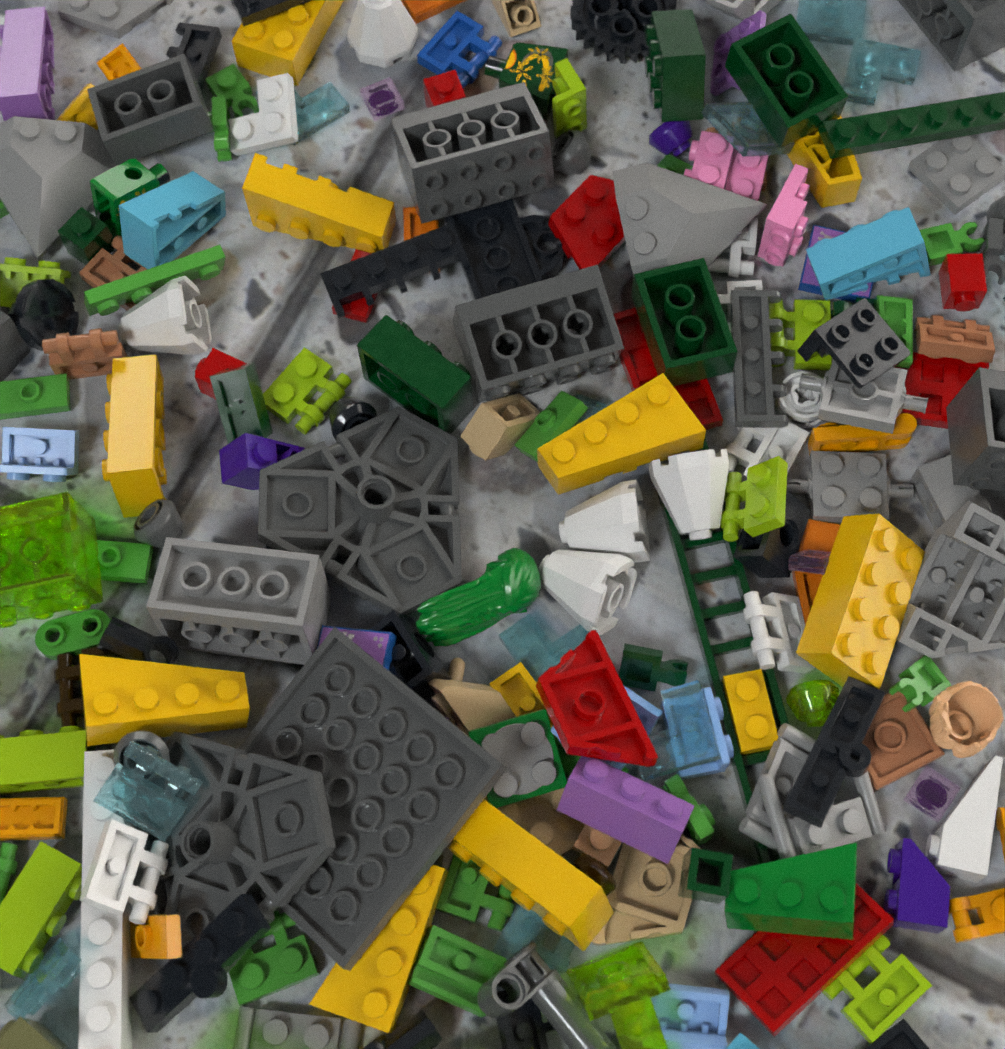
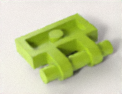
(804, 319)
(298, 384)
(764, 500)
(885, 997)

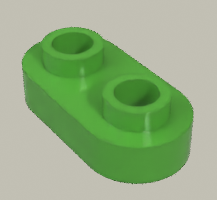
(72, 633)

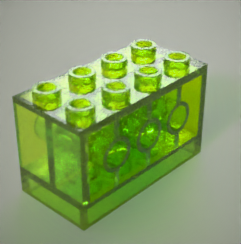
(47, 559)

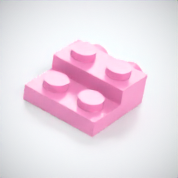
(724, 167)
(786, 220)

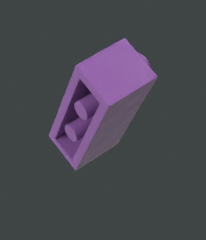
(625, 808)

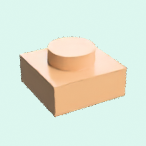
(597, 845)

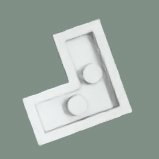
(274, 122)

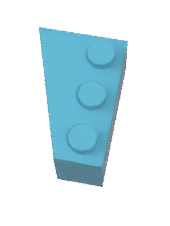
(170, 219)
(869, 254)

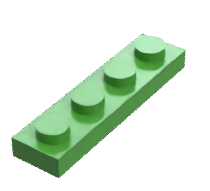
(136, 287)

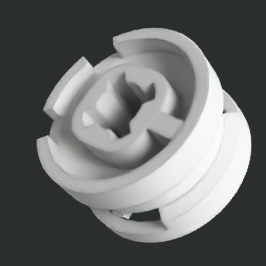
(799, 404)

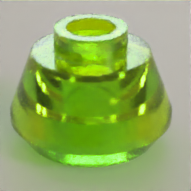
(812, 701)

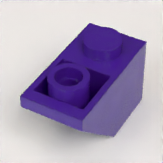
(249, 454)
(918, 890)

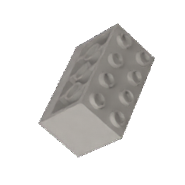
(240, 600)

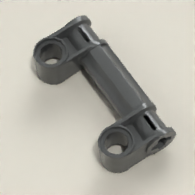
(528, 977)

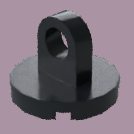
(43, 311)

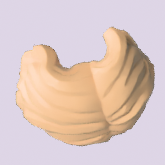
(965, 718)

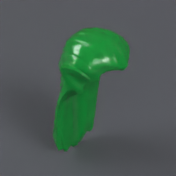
(464, 611)

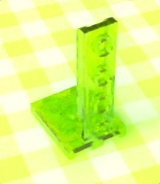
(623, 988)

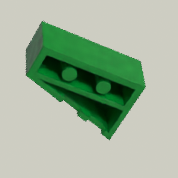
(797, 895)

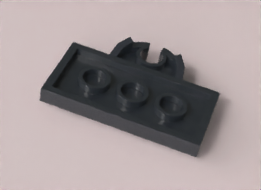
(505, 248)

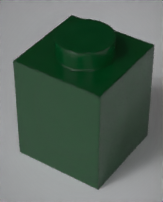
(85, 236)
(705, 875)

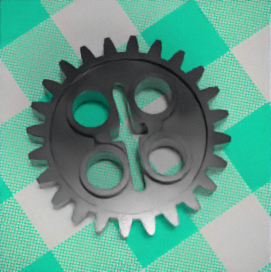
(615, 25)

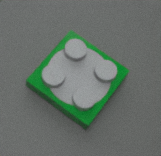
(528, 752)

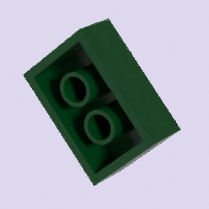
(675, 65)
(785, 80)
(684, 322)
(416, 374)

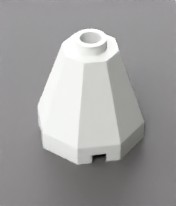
(382, 32)
(168, 321)
(693, 490)
(609, 523)
(589, 585)

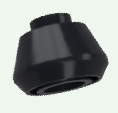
(349, 413)

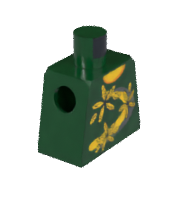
(531, 65)

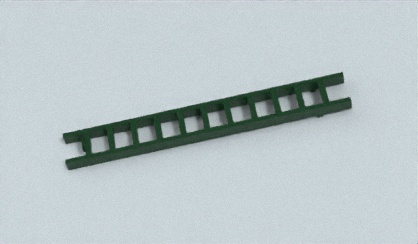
(710, 651)

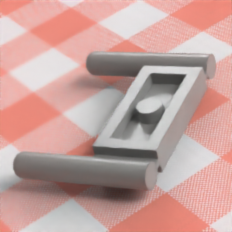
(784, 764)
(844, 824)
(294, 1031)

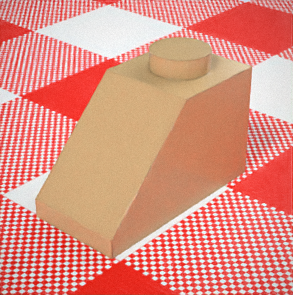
(499, 425)

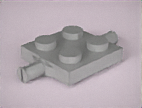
(870, 407)
(848, 485)

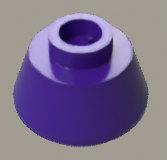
(671, 137)

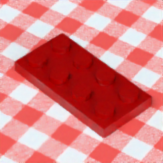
(641, 369)
(939, 382)
(785, 972)

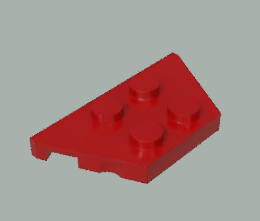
(589, 223)
(593, 707)

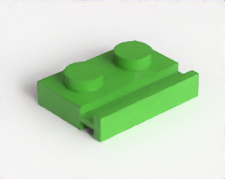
(453, 969)

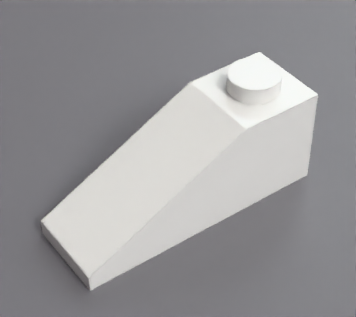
(965, 836)

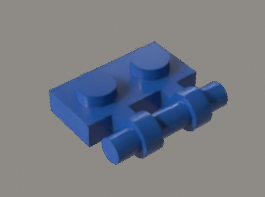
(452, 43)

